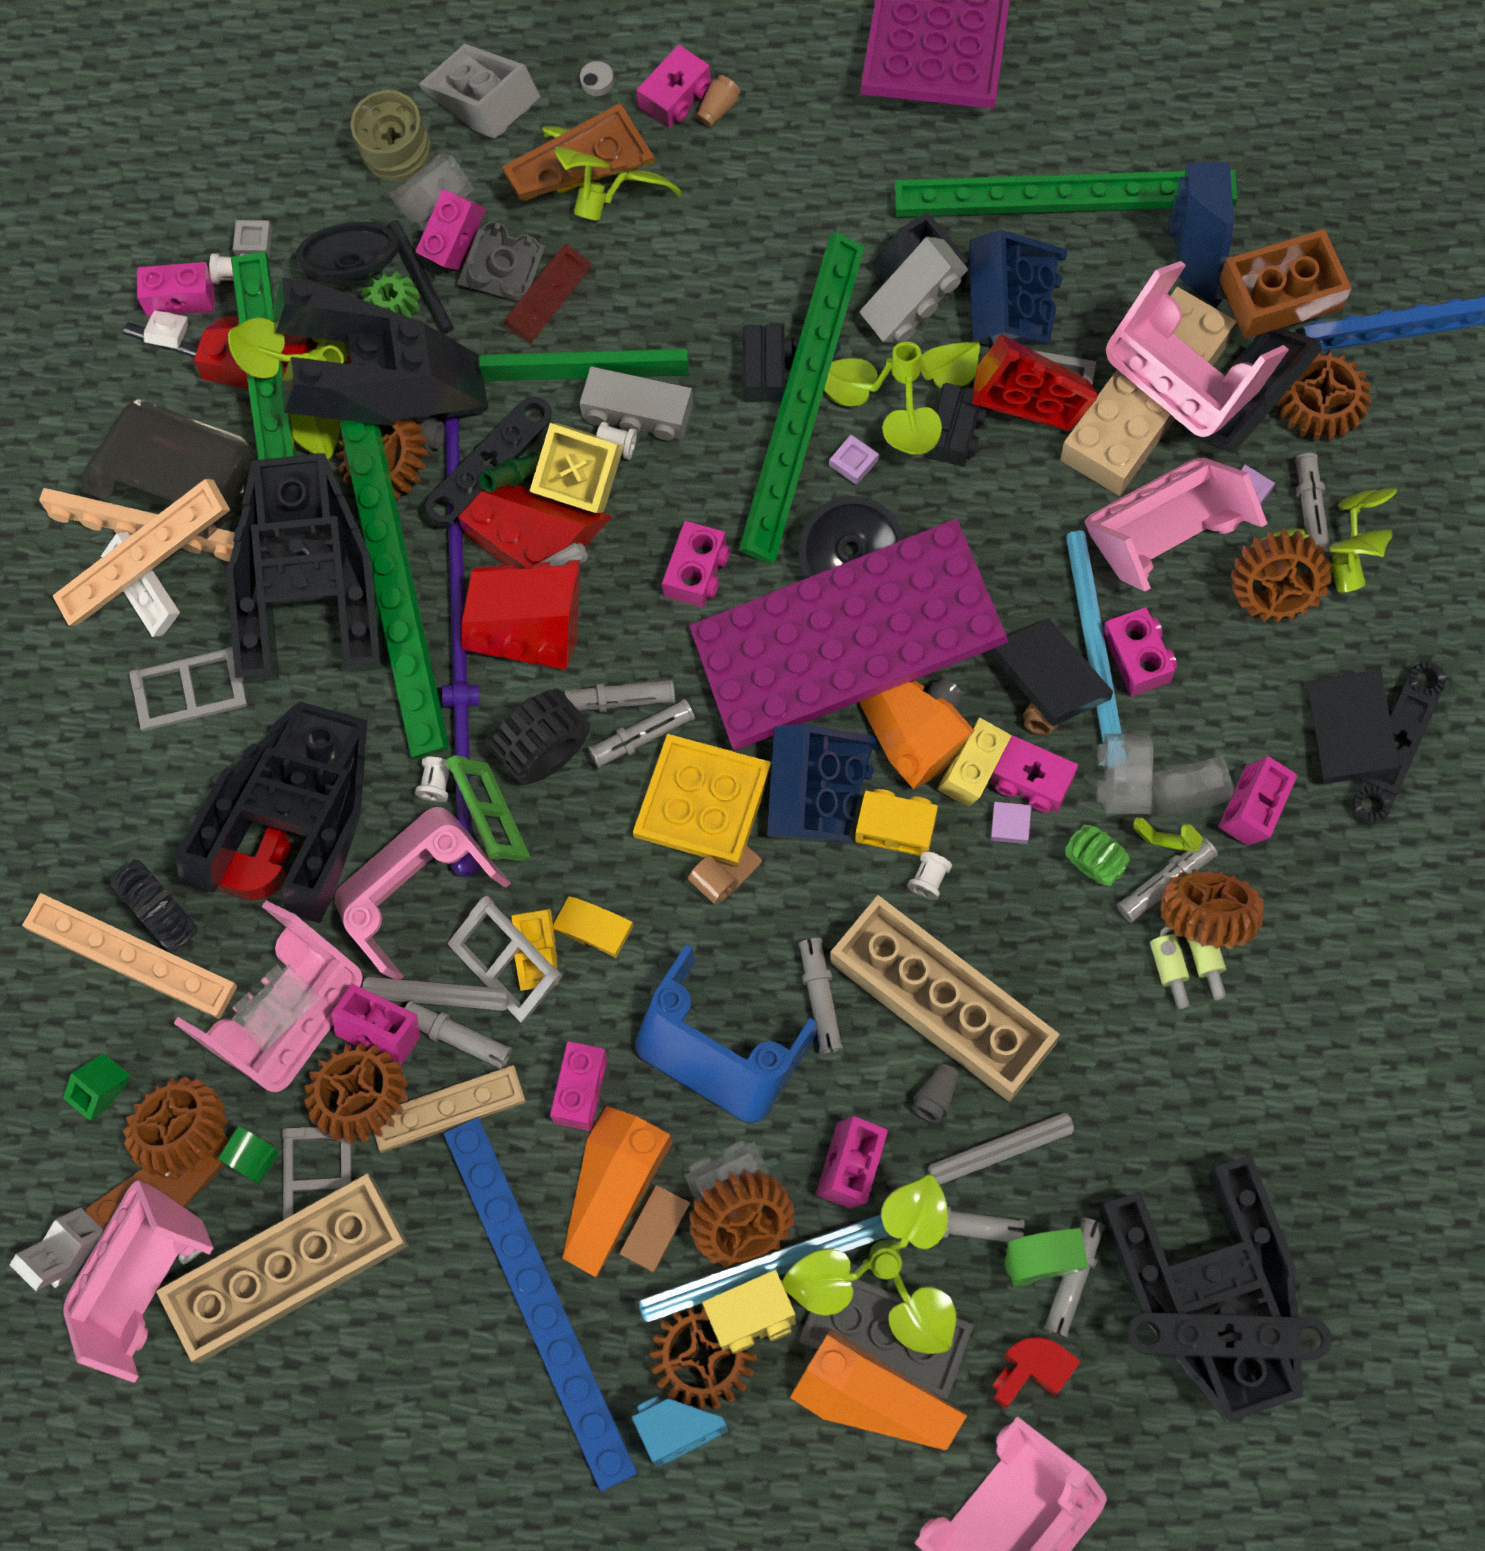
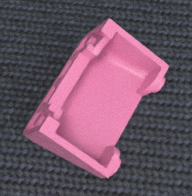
(1027, 1502)

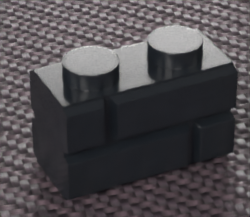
(764, 362)
(959, 424)

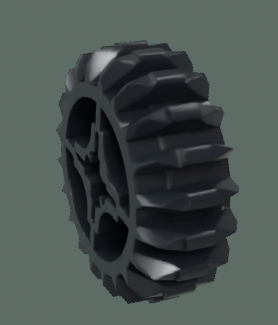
(153, 905)

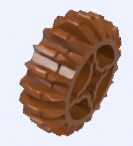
(1348, 392)
(402, 452)
(1274, 564)
(1212, 909)
(362, 1111)
(180, 1119)
(737, 1208)
(685, 1362)

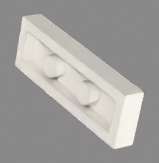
(148, 597)

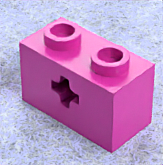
(674, 87)
(450, 229)
(176, 289)
(1023, 759)
(376, 1021)
(851, 1162)

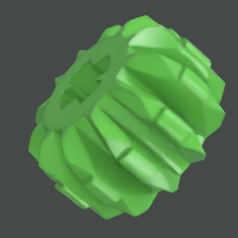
(400, 291)
(1097, 855)

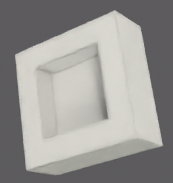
(165, 329)

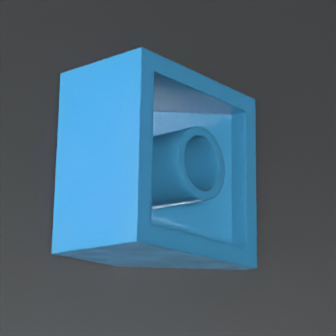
(675, 1428)

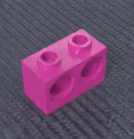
(688, 563)
(1131, 653)
(1257, 801)
(579, 1086)

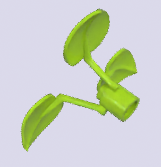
(591, 194)
(258, 353)
(908, 430)
(1346, 562)
(916, 1215)

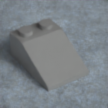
(482, 89)

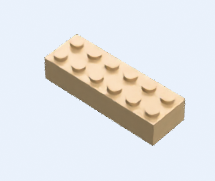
(1125, 421)
(944, 998)
(282, 1269)

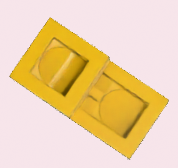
(593, 926)
(539, 931)

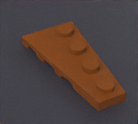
(605, 136)
(179, 1189)

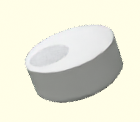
(596, 78)

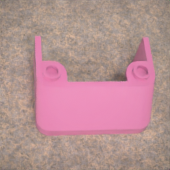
(1172, 371)
(1169, 512)
(431, 835)
(324, 971)
(124, 1274)

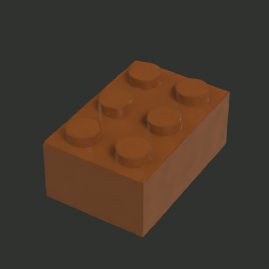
(1284, 283)

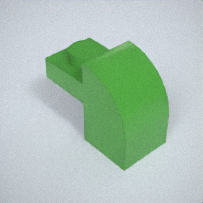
(1045, 1256)

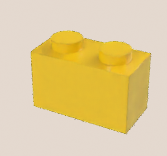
(896, 822)

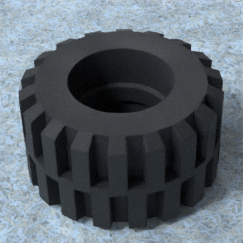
(540, 736)

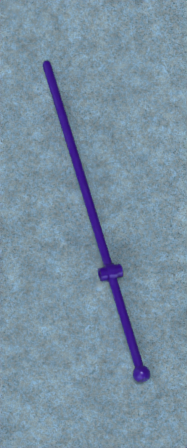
(460, 694)

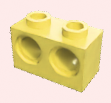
(974, 763)

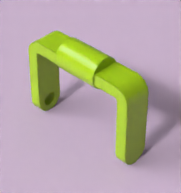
(1188, 840)

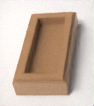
(655, 1229)

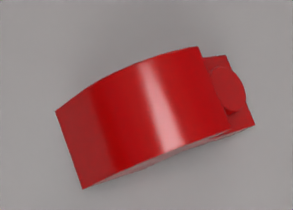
(259, 875)
(1035, 1359)

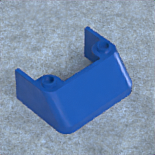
(706, 1067)

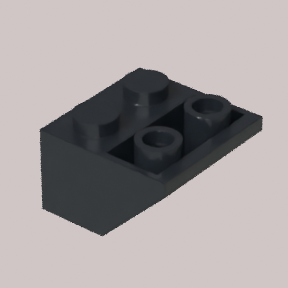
(906, 241)

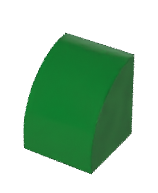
(95, 1086)
(248, 1155)

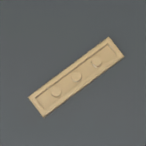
(453, 1108)

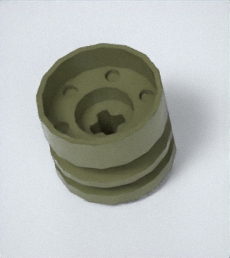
(385, 120)

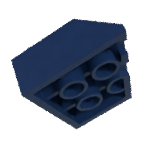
(1203, 226)
(1013, 288)
(817, 782)

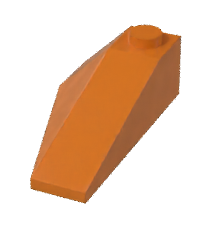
(916, 731)
(613, 1177)
(868, 1394)

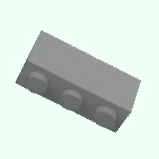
(914, 290)
(636, 403)

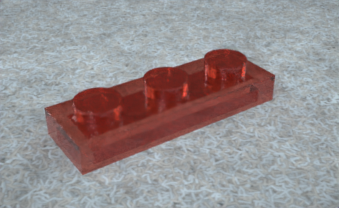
(548, 293)

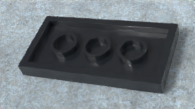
(1297, 359)

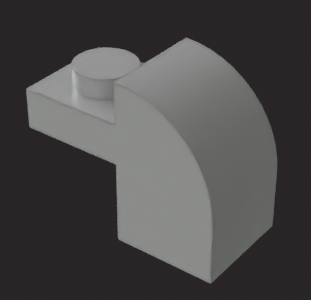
(60, 1252)

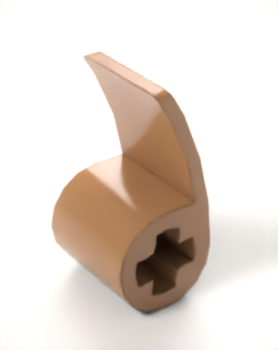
(720, 879)

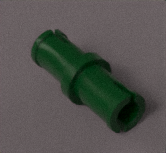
(510, 472)

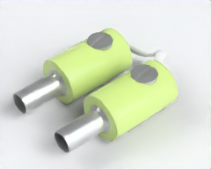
(1174, 971)

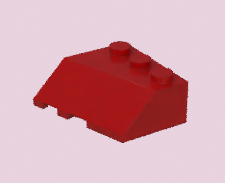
(217, 363)
(1031, 386)
(526, 526)
(523, 613)

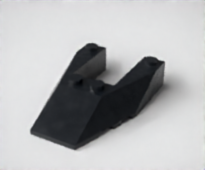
(392, 365)
(295, 547)
(296, 780)
(1238, 1280)

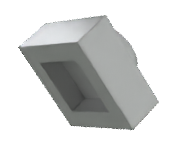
(252, 237)

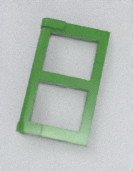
(498, 808)

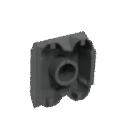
(501, 262)

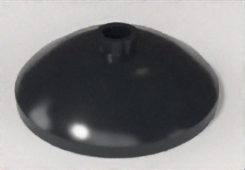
(347, 252)
(843, 521)

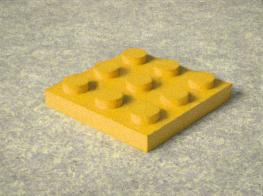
(702, 800)

